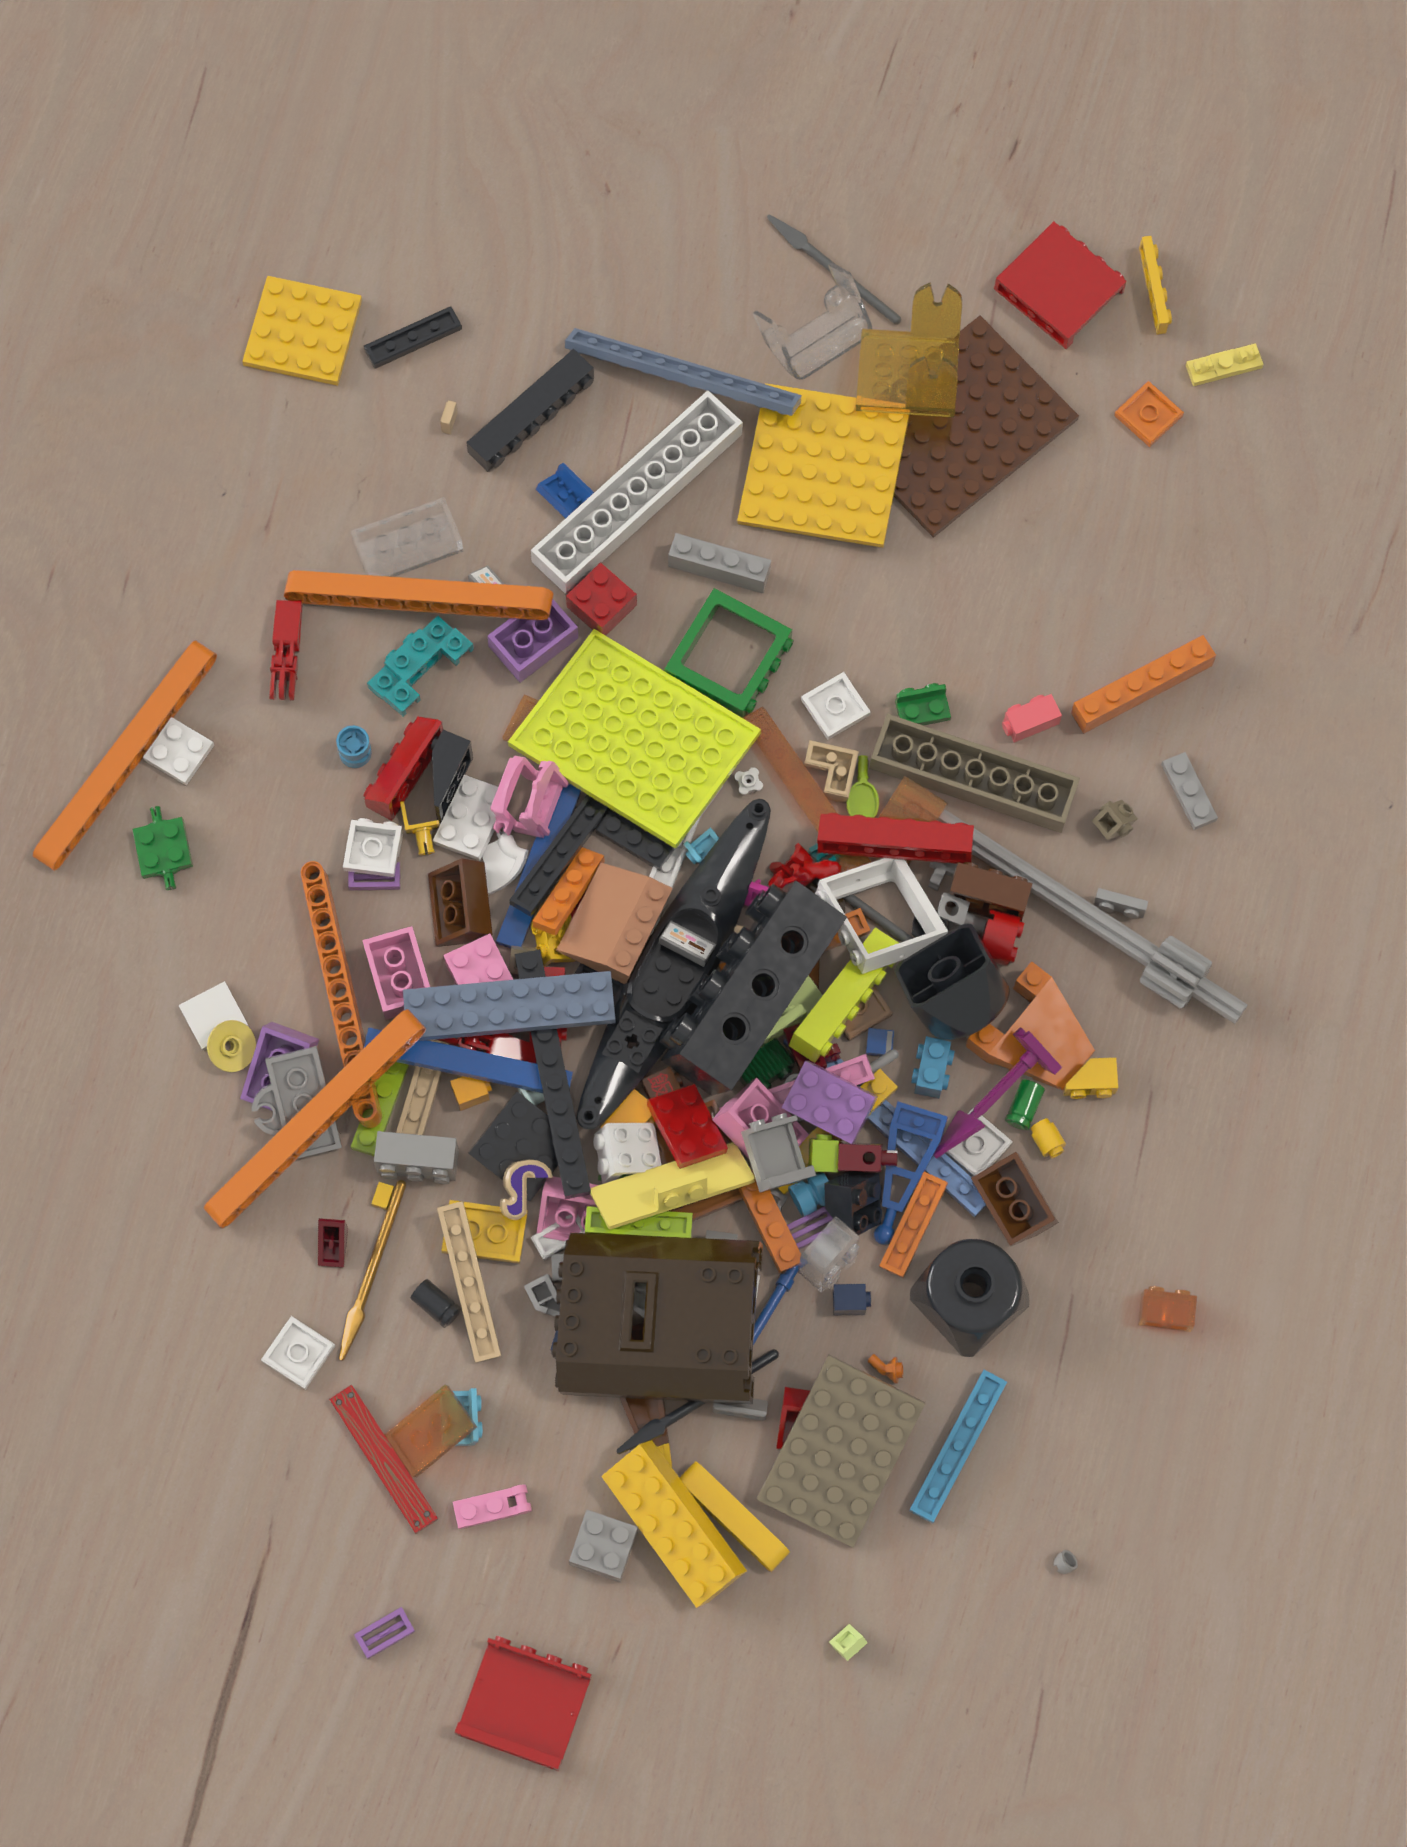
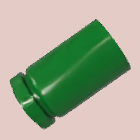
(1024, 1104)

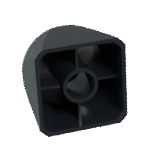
(954, 984)
(967, 1320)

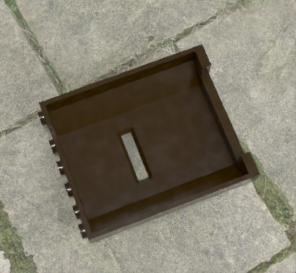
(694, 1318)

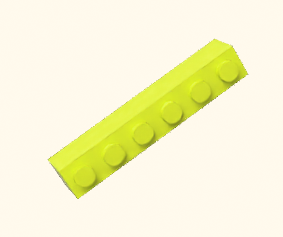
(840, 1003)

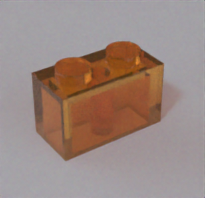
(1167, 1309)

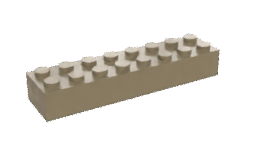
(974, 773)

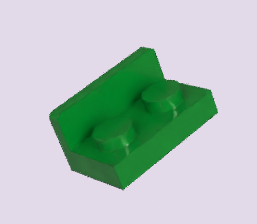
(923, 705)

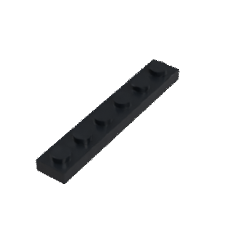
(558, 855)

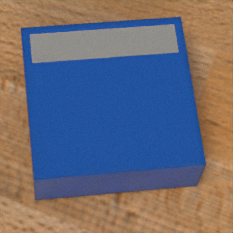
(879, 1041)

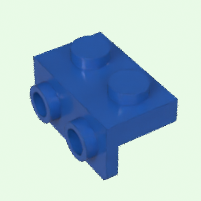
(564, 490)

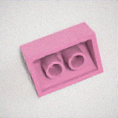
(750, 1105)
(555, 1209)

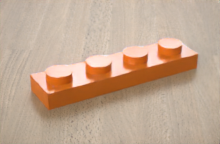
(568, 891)
(913, 1224)
(771, 1226)

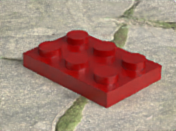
(687, 1126)

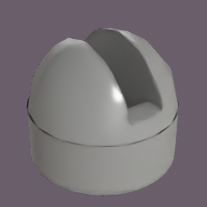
(1065, 1562)

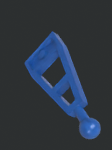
(921, 1123)

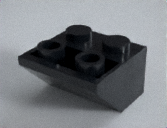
(855, 1200)

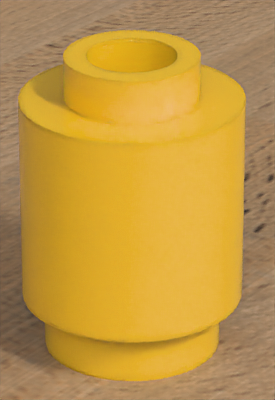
(1048, 1138)

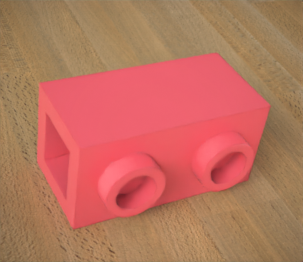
(1031, 718)

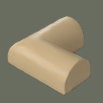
(839, 764)

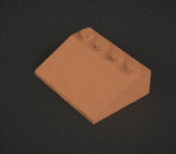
(614, 921)

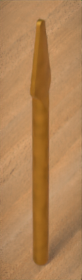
(356, 1315)

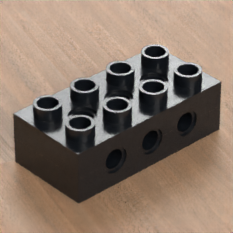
(726, 998)

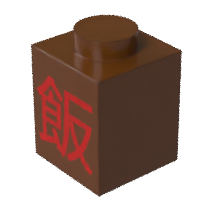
(661, 1083)

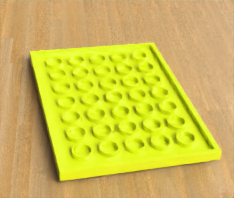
(635, 738)

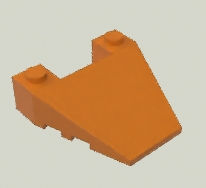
(1050, 1023)

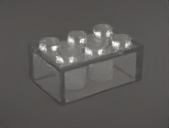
(829, 1254)

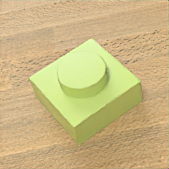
(848, 1642)

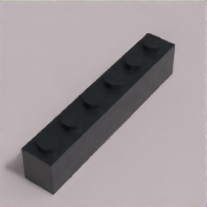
(530, 410)

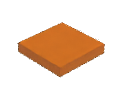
(1149, 414)

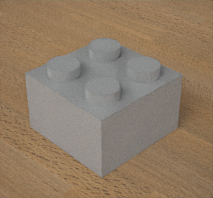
(603, 1546)

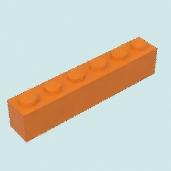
(1143, 684)

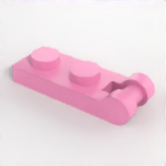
(491, 1507)

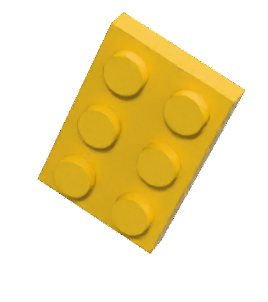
(493, 1233)

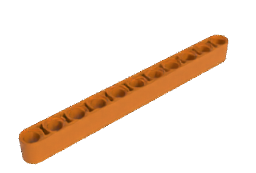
(419, 595)
(124, 755)
(338, 981)
(314, 1118)

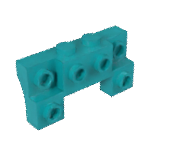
(414, 659)

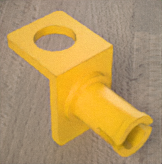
(421, 831)

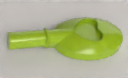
(863, 796)

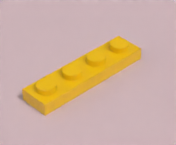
(1153, 276)

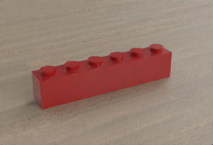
(895, 838)

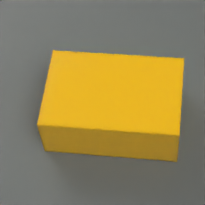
(382, 1195)

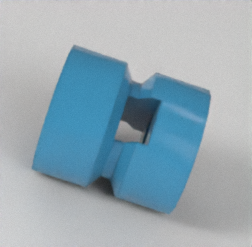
(354, 746)
(809, 1195)

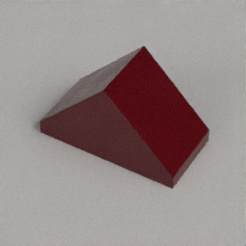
(332, 1242)

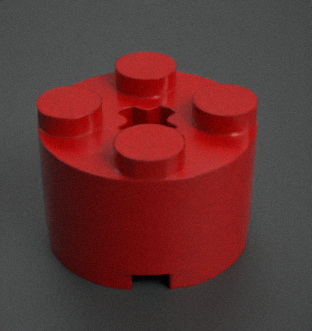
(1000, 936)

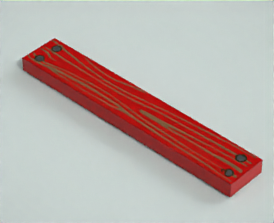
(383, 1459)

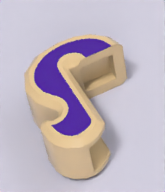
(516, 1186)

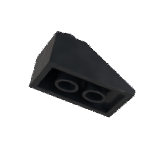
(450, 763)

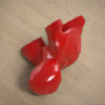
(802, 869)

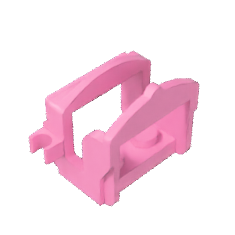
(544, 797)

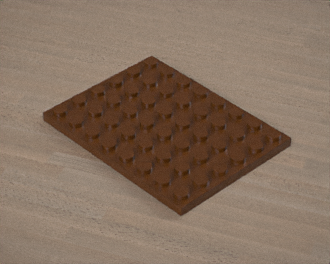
(998, 425)

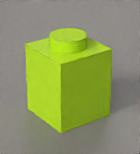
(823, 1153)

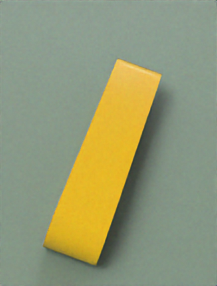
(734, 1517)

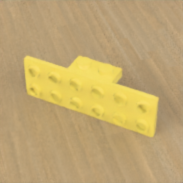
(670, 1187)

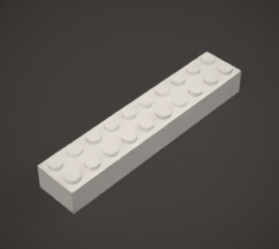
(636, 492)

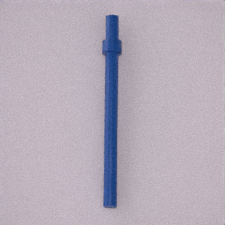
(783, 1285)

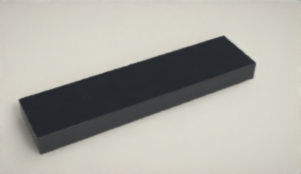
(412, 337)

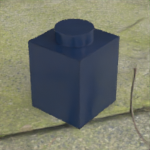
(850, 1299)

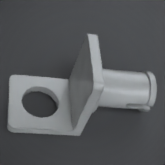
(959, 914)

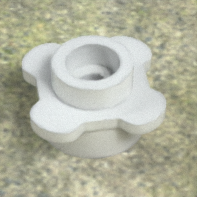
(748, 788)

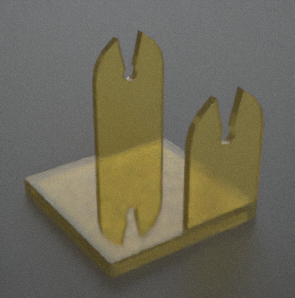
(915, 368)

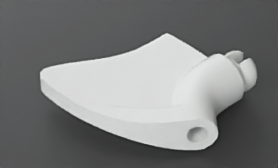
(503, 862)

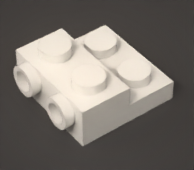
(373, 847)

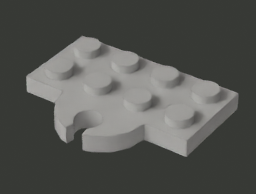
(294, 1083)

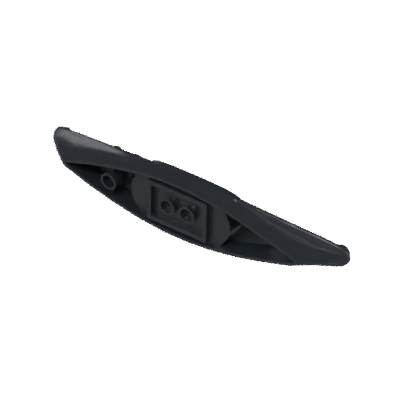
(664, 979)

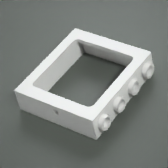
(870, 876)

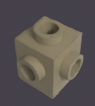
(1115, 819)

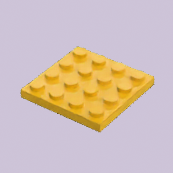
(302, 330)

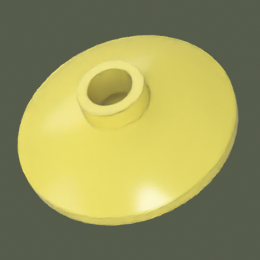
(241, 1049)

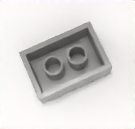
(416, 1157)

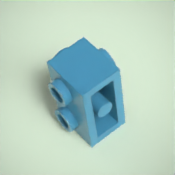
(931, 1075)

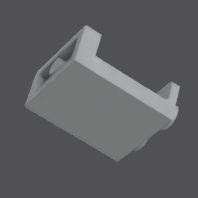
(775, 1153)

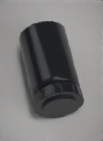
(435, 1303)

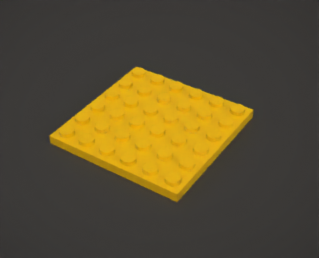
(824, 469)

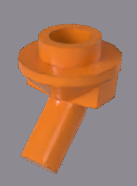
(892, 1370)

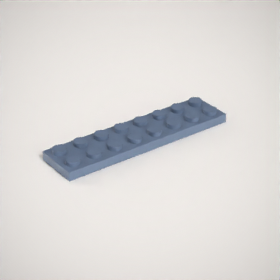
(512, 1005)

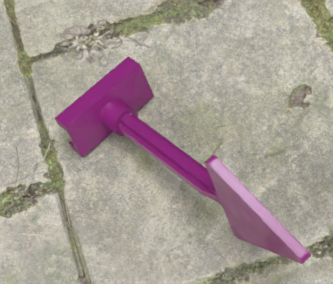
(966, 1124)

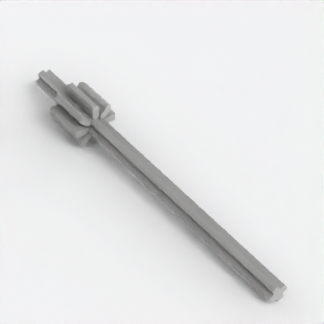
(1170, 971)

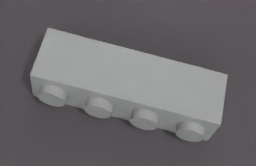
(719, 563)

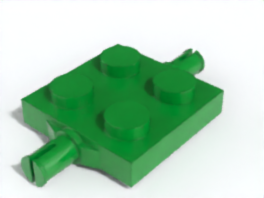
(162, 848)

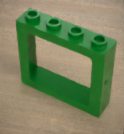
(736, 703)

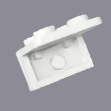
(626, 1149)

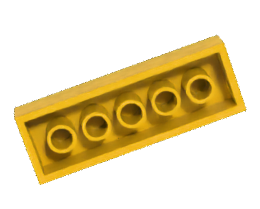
(674, 1523)

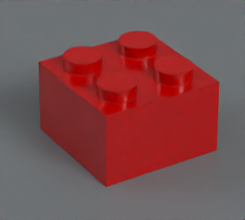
(601, 600)

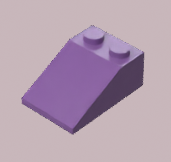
(272, 1041)

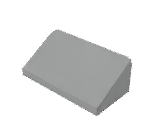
(751, 1411)

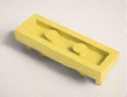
(1224, 364)

